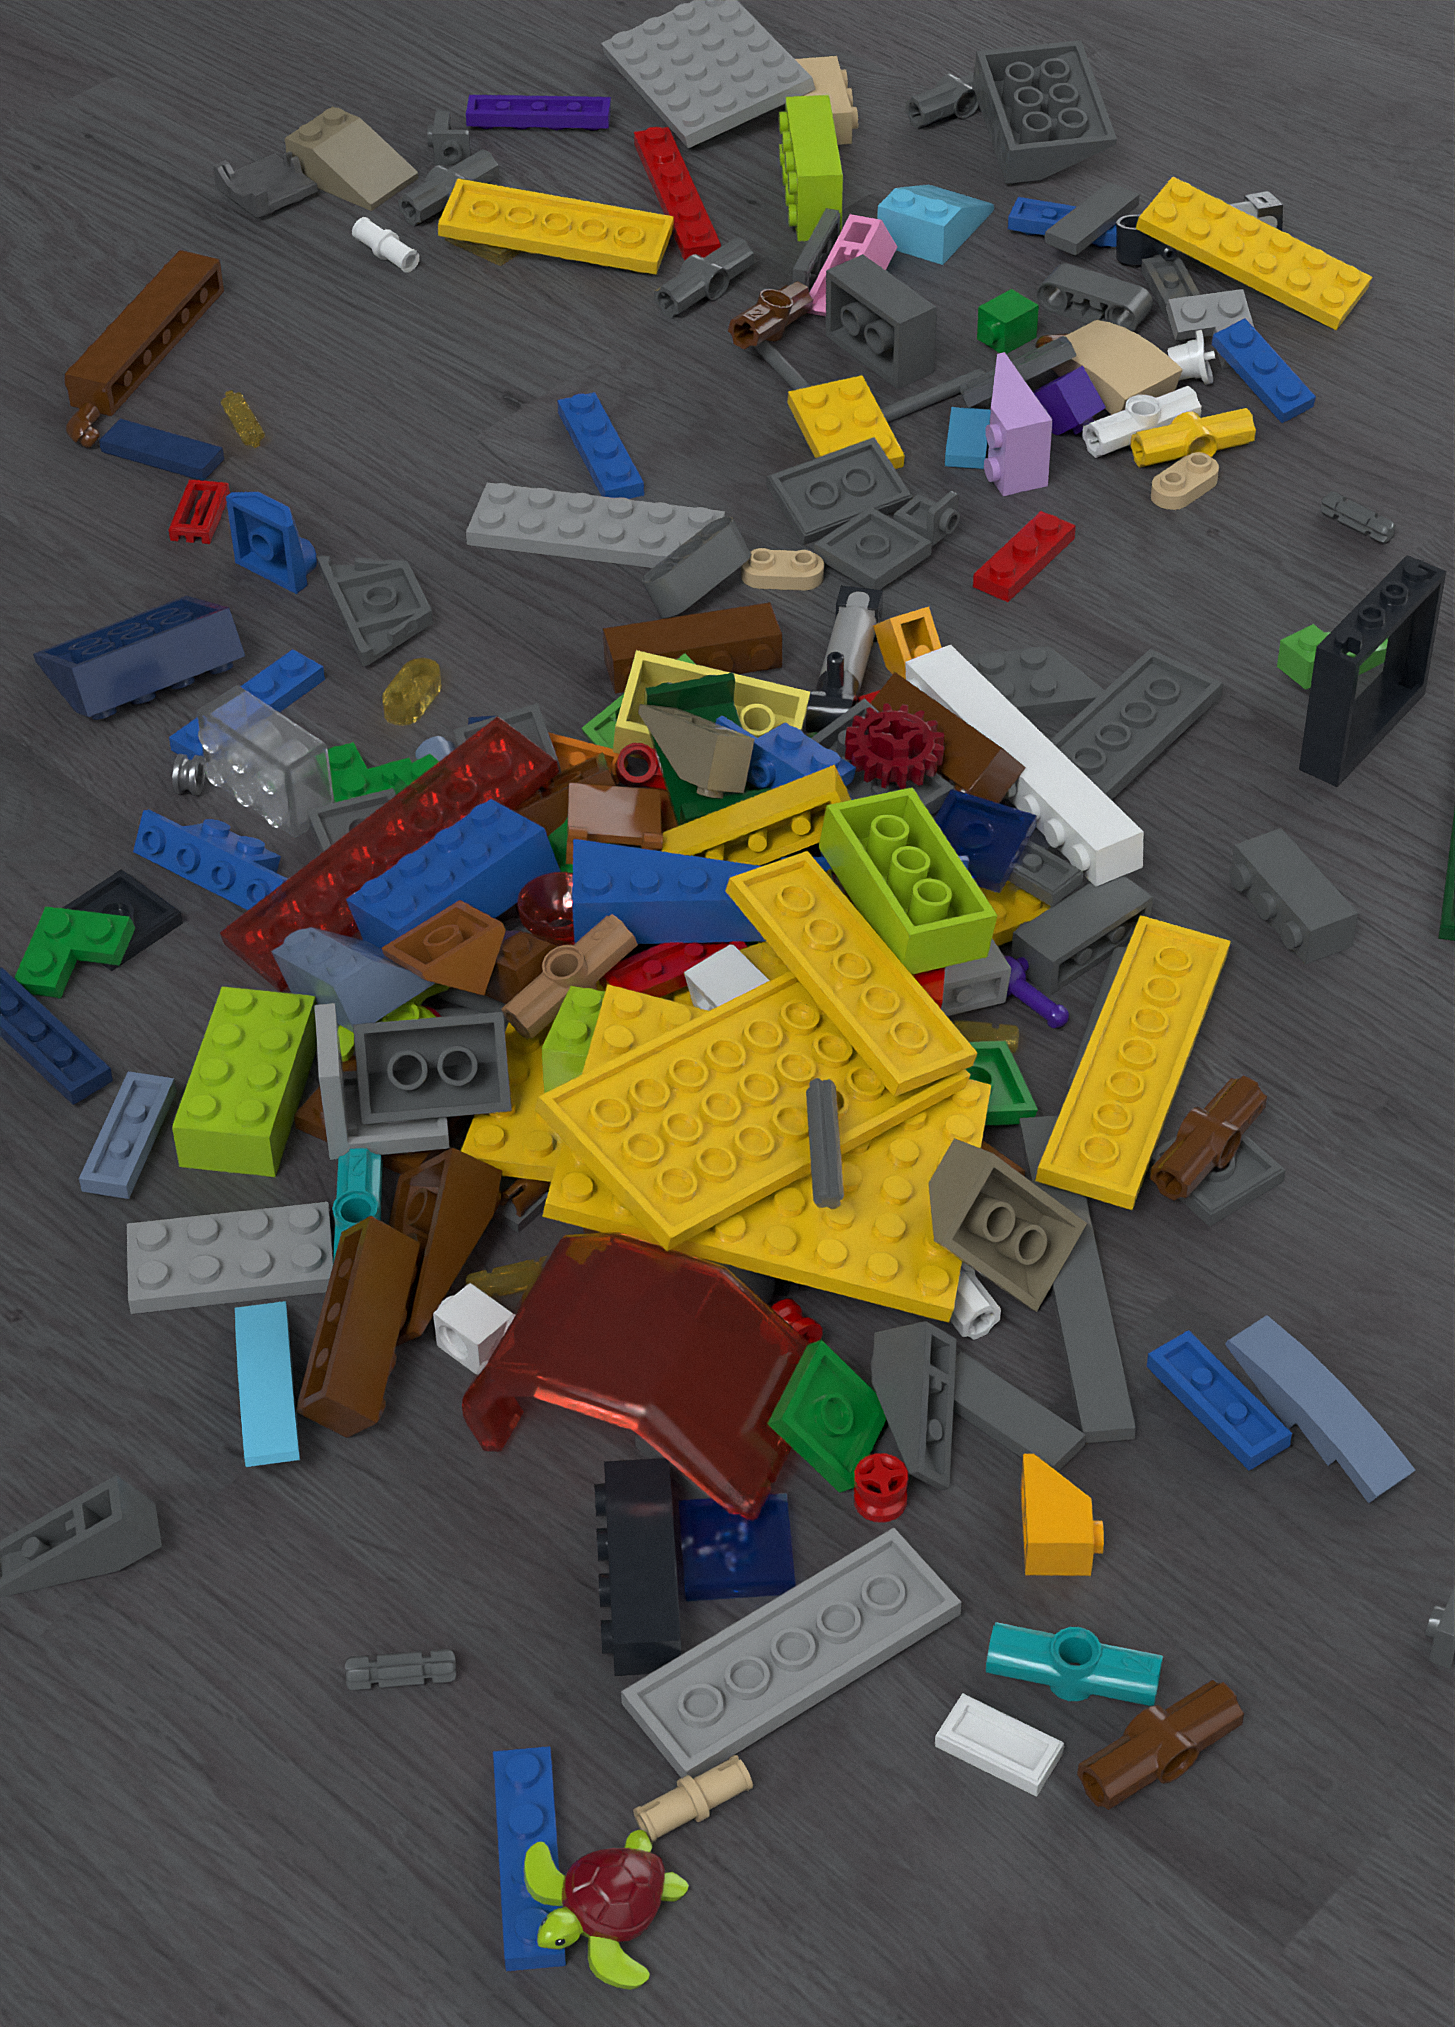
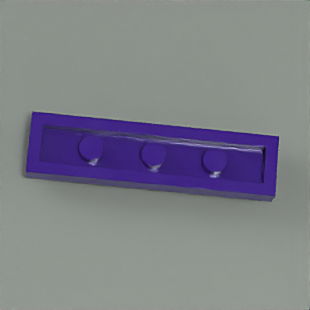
(538, 111)

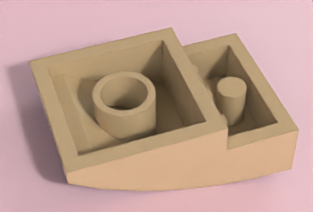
(1120, 364)

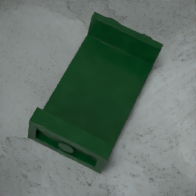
(709, 699)

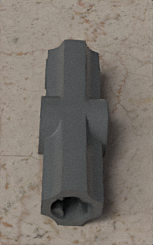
(948, 98)
(434, 193)
(703, 277)

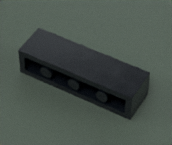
(641, 1566)

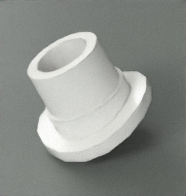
(1193, 359)

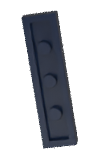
(48, 1043)

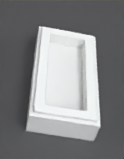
(999, 1744)

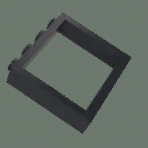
(1346, 729)

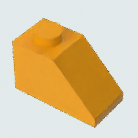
(906, 638)
(1056, 1523)

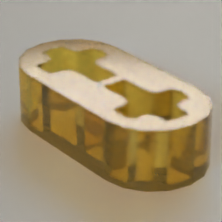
(403, 688)

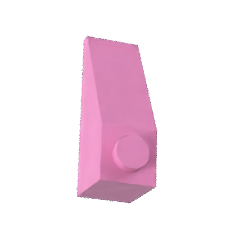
(857, 237)

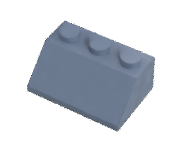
(346, 973)

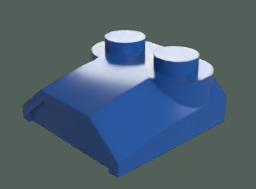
(268, 540)

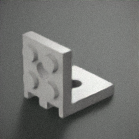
(343, 1111)

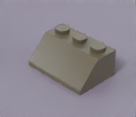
(1000, 1222)

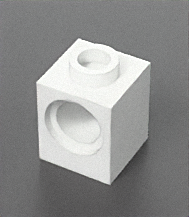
(469, 1325)

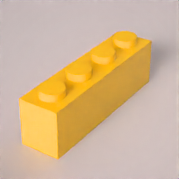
(764, 824)

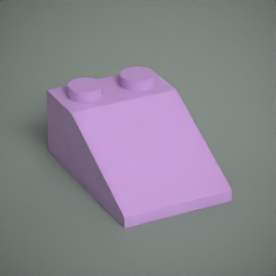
(1016, 434)

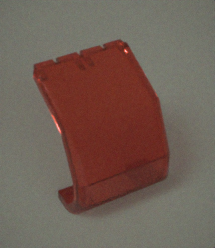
(653, 1349)

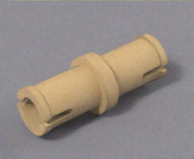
(693, 1798)

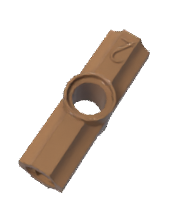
(565, 967)

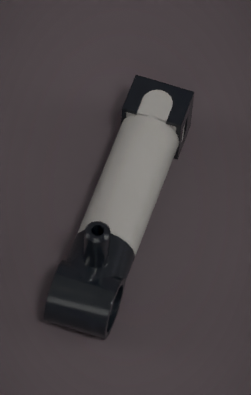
(1135, 245)
(846, 656)

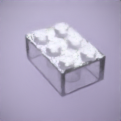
(264, 759)

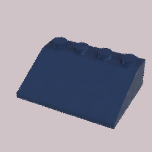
(142, 655)

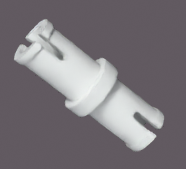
(385, 244)

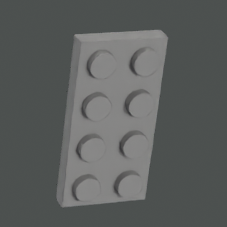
(229, 1257)

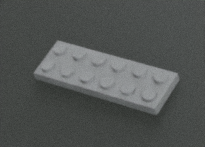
(583, 525)
(790, 1654)

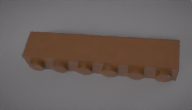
(145, 332)

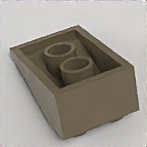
(349, 159)

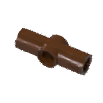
(770, 315)
(1208, 1138)
(1160, 1744)

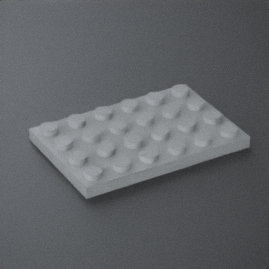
(706, 68)

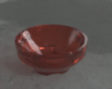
(545, 901)

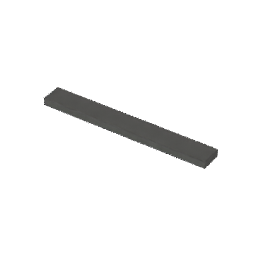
(1083, 1313)

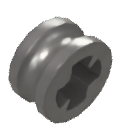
(188, 774)

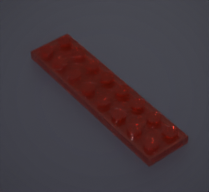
(489, 765)

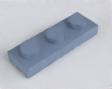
(127, 1135)

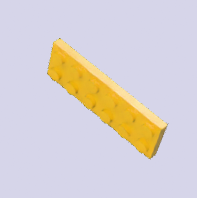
(556, 226)
(1254, 253)
(851, 973)

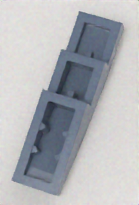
(1321, 1406)

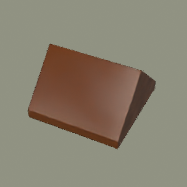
(451, 948)

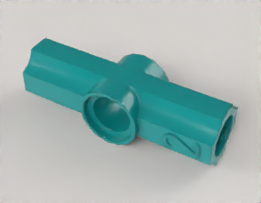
(357, 1189)
(1102, 1669)

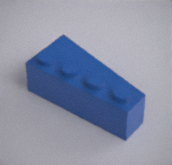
(657, 894)

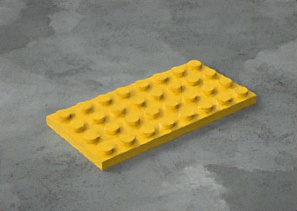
(721, 1109)

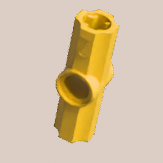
(1192, 434)

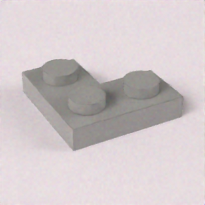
(1207, 313)

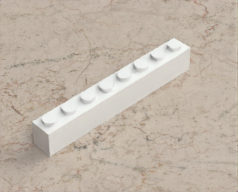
(1067, 803)

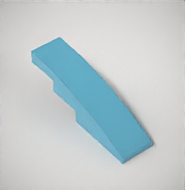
(266, 1384)

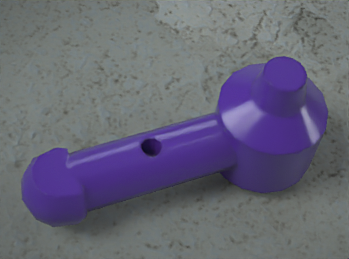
(1018, 986)

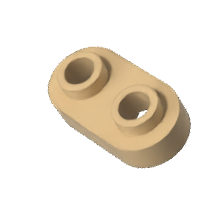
(1184, 481)
(783, 570)

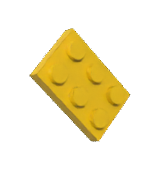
(841, 416)

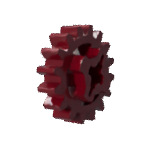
(894, 746)

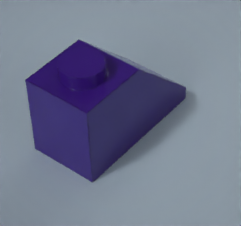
(1070, 401)

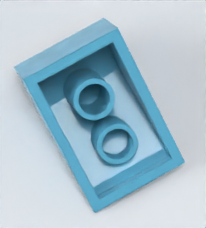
(931, 220)

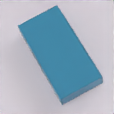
(967, 438)

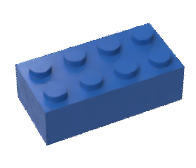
(476, 861)

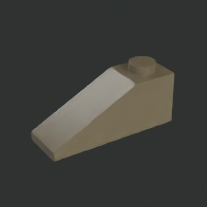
(700, 750)

